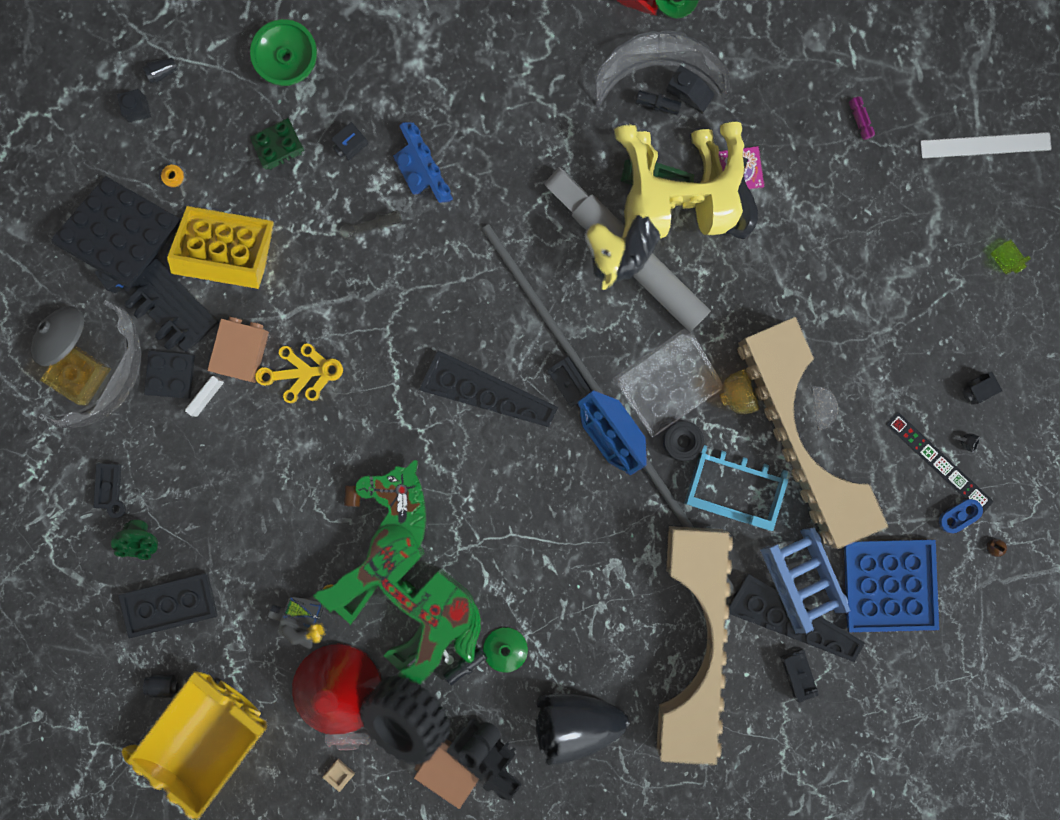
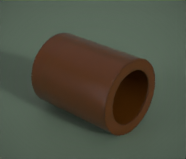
(351, 497)

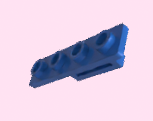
(419, 166)

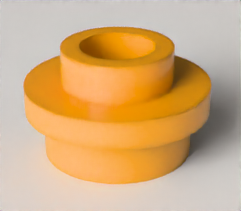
(177, 180)

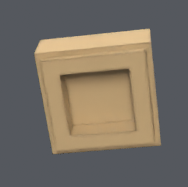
(338, 775)

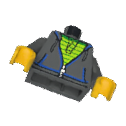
(300, 620)

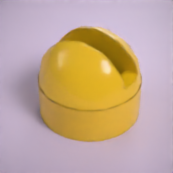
(128, 751)

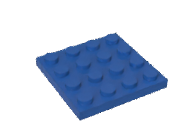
(891, 585)

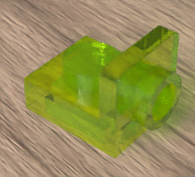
(1010, 258)

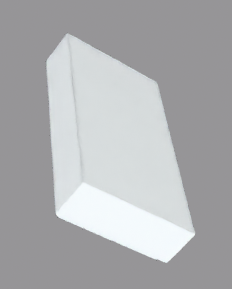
(204, 396)

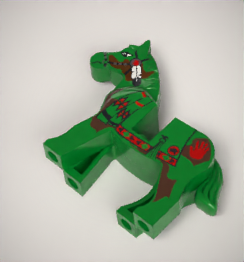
(443, 603)

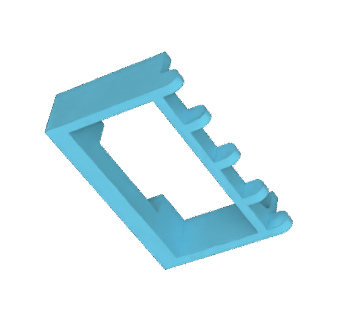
(730, 513)

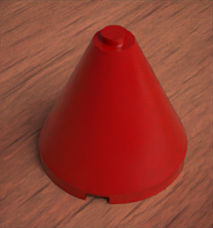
(333, 686)

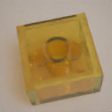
(76, 376)

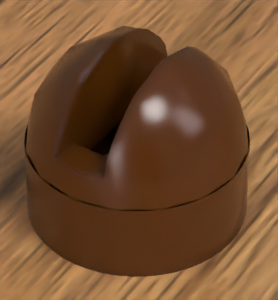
(994, 551)

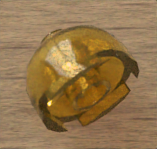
(739, 393)

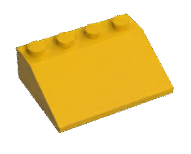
(221, 247)

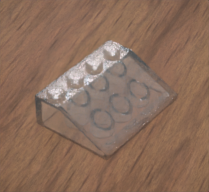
(668, 382)

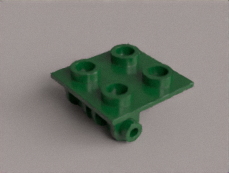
(277, 143)

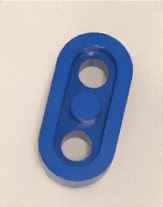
(959, 516)

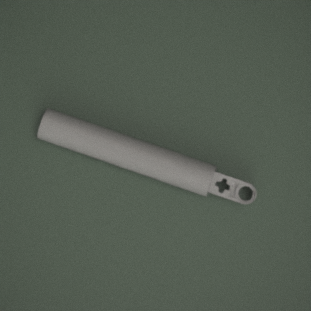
(654, 276)

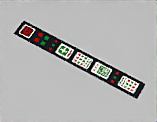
(938, 461)

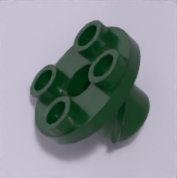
(134, 541)

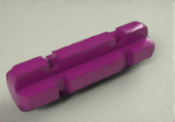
(862, 118)

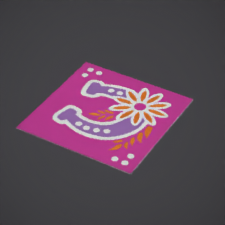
(753, 170)

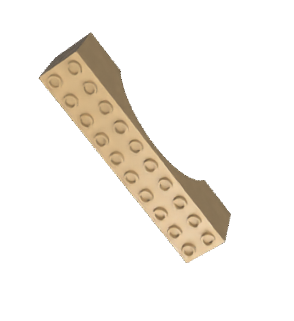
(838, 507)
(691, 719)

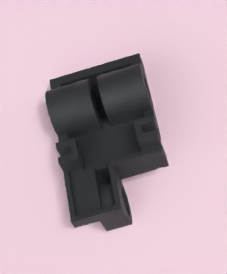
(486, 757)

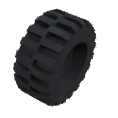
(405, 719)

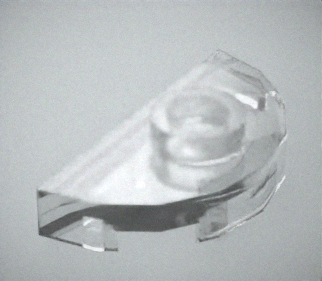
(825, 407)
(347, 740)

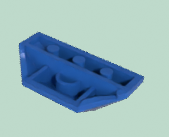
(613, 432)

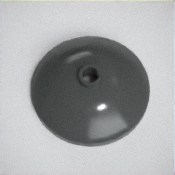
(56, 335)

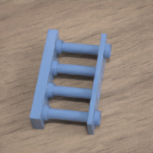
(783, 580)

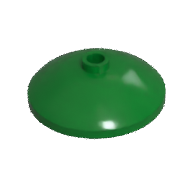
(282, 39)

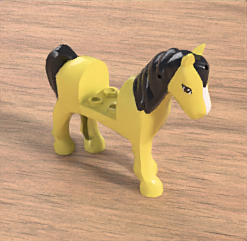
(719, 199)

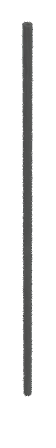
(654, 476)

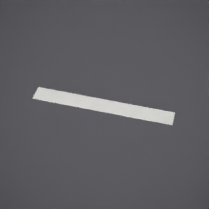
(986, 145)

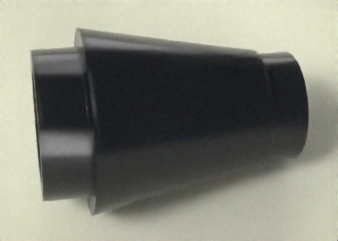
(159, 69)

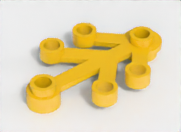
(303, 372)

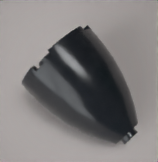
(576, 726)

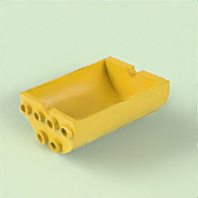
(198, 742)

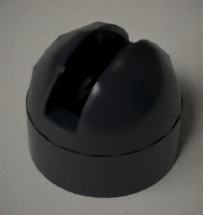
(971, 443)

